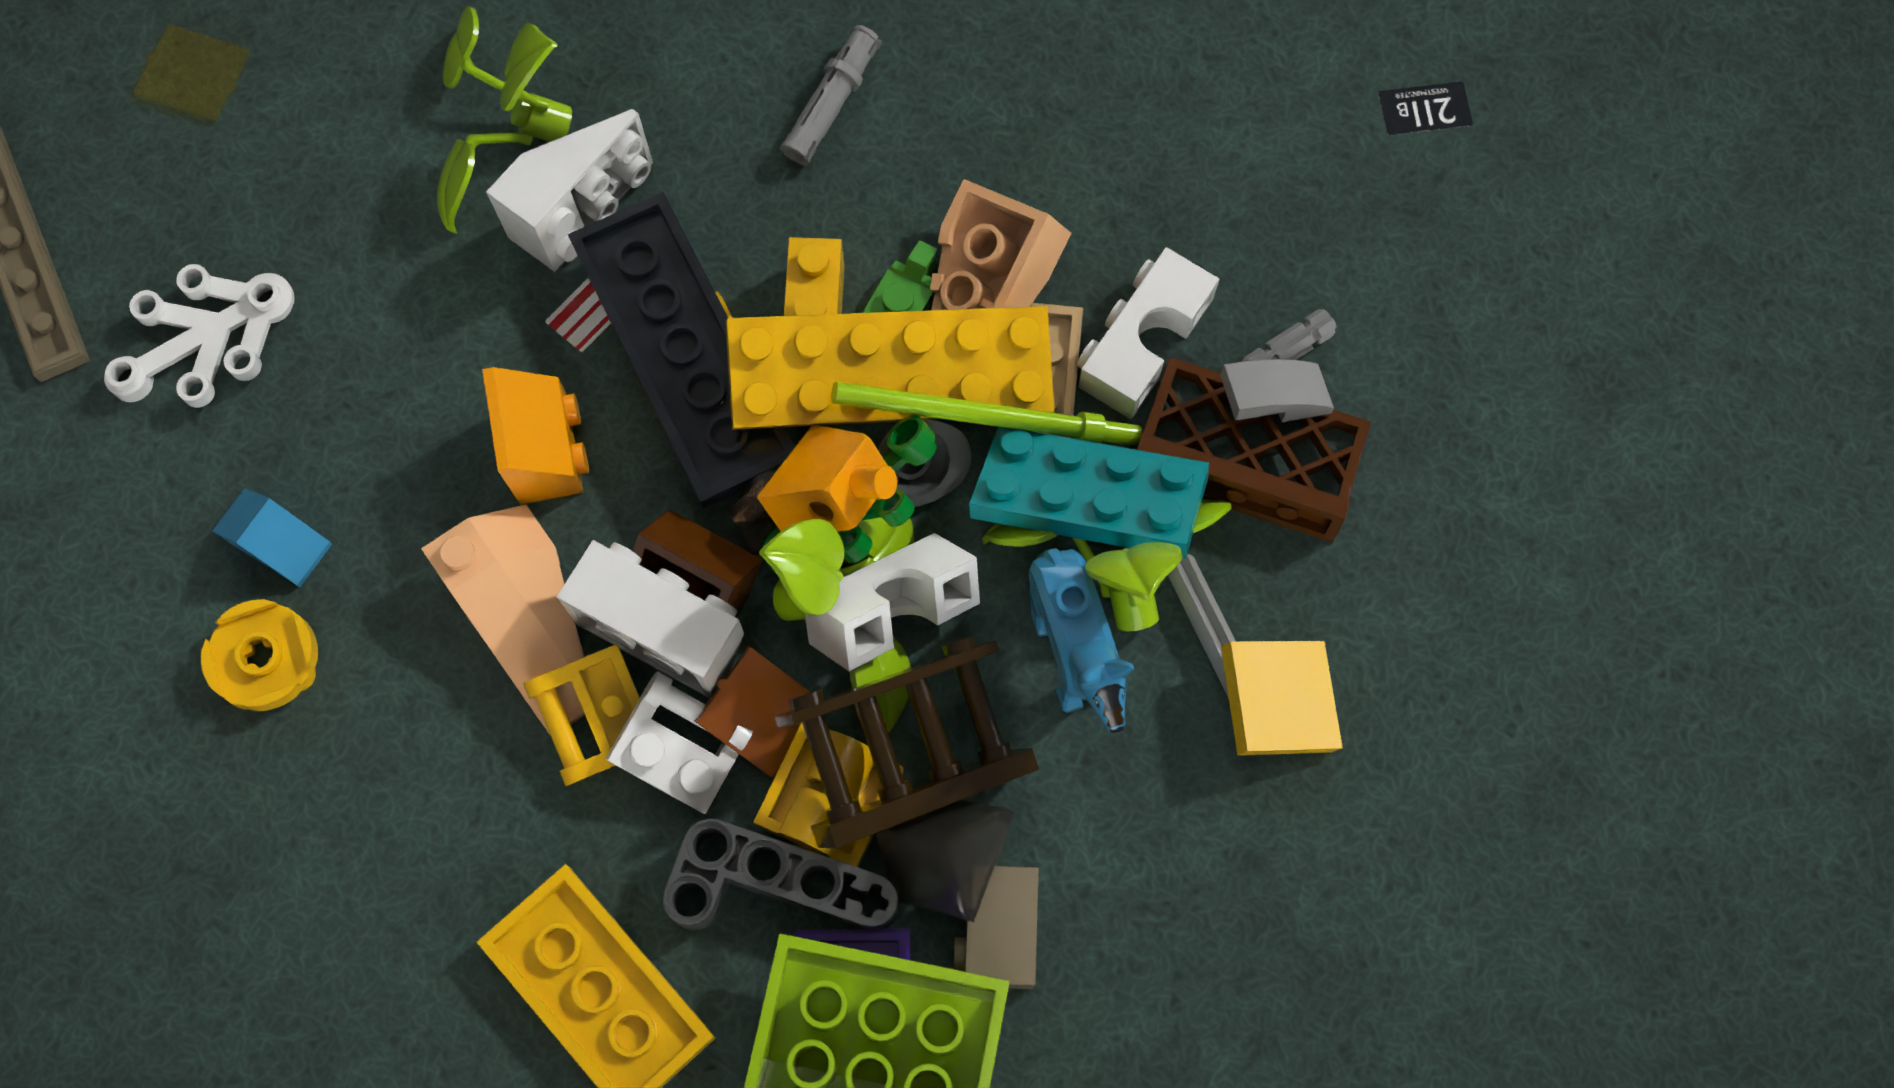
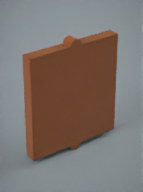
(751, 698)

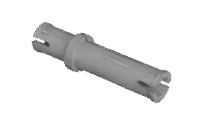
(840, 79)

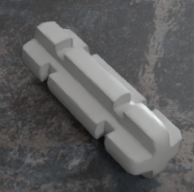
(1297, 339)

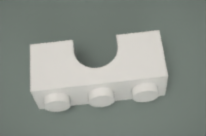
(1168, 295)
(920, 580)

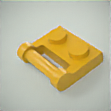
(605, 697)

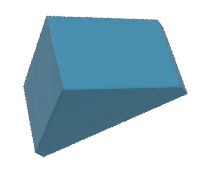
(272, 536)

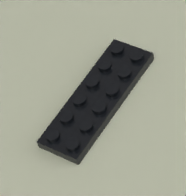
(676, 343)

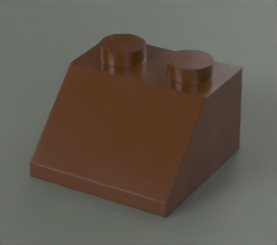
(698, 557)

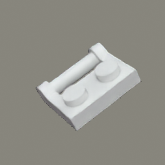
(668, 758)

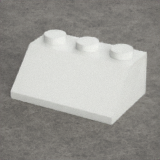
(653, 616)

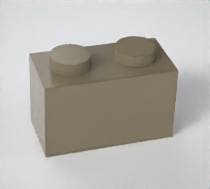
(1005, 929)

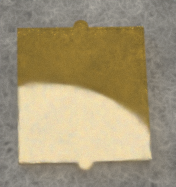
(191, 72)

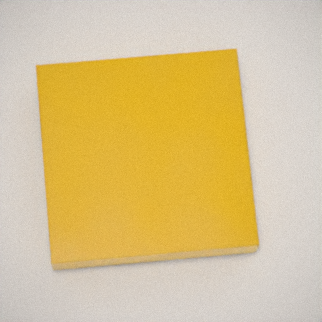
(1281, 697)

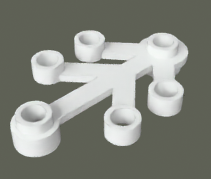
(206, 332)

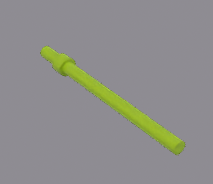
(1083, 427)

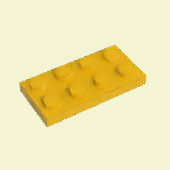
(595, 987)

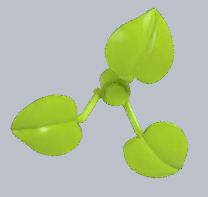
(530, 112)
(808, 567)
(1123, 575)

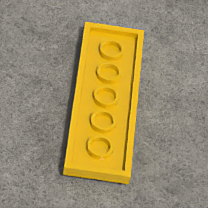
(788, 364)

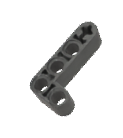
(786, 886)

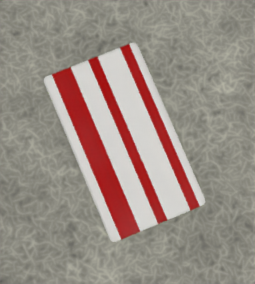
(580, 317)

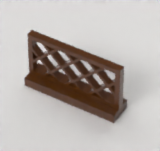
(1249, 487)

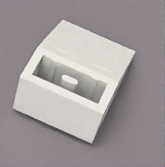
(570, 185)

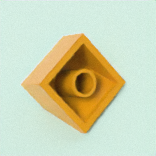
(535, 434)

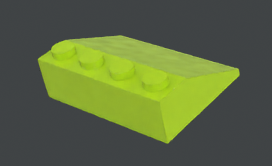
(873, 1022)

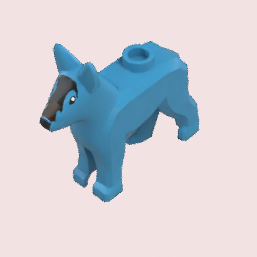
(1073, 618)

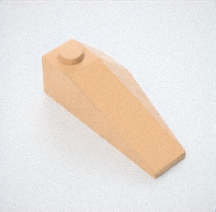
(994, 251)
(508, 586)

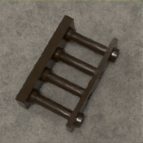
(898, 799)

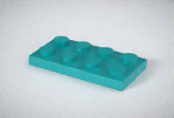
(1089, 490)

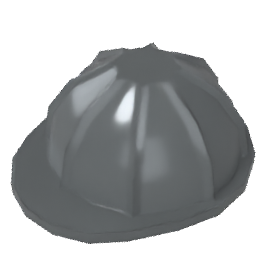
(941, 472)

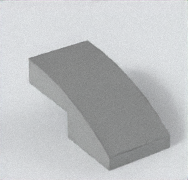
(1276, 386)

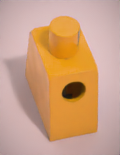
(828, 478)

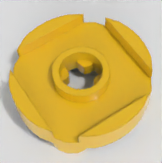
(234, 640)

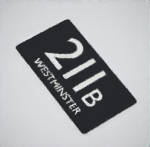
(1425, 108)

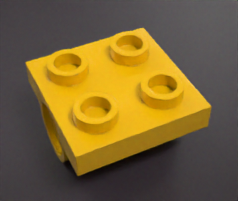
(800, 801)

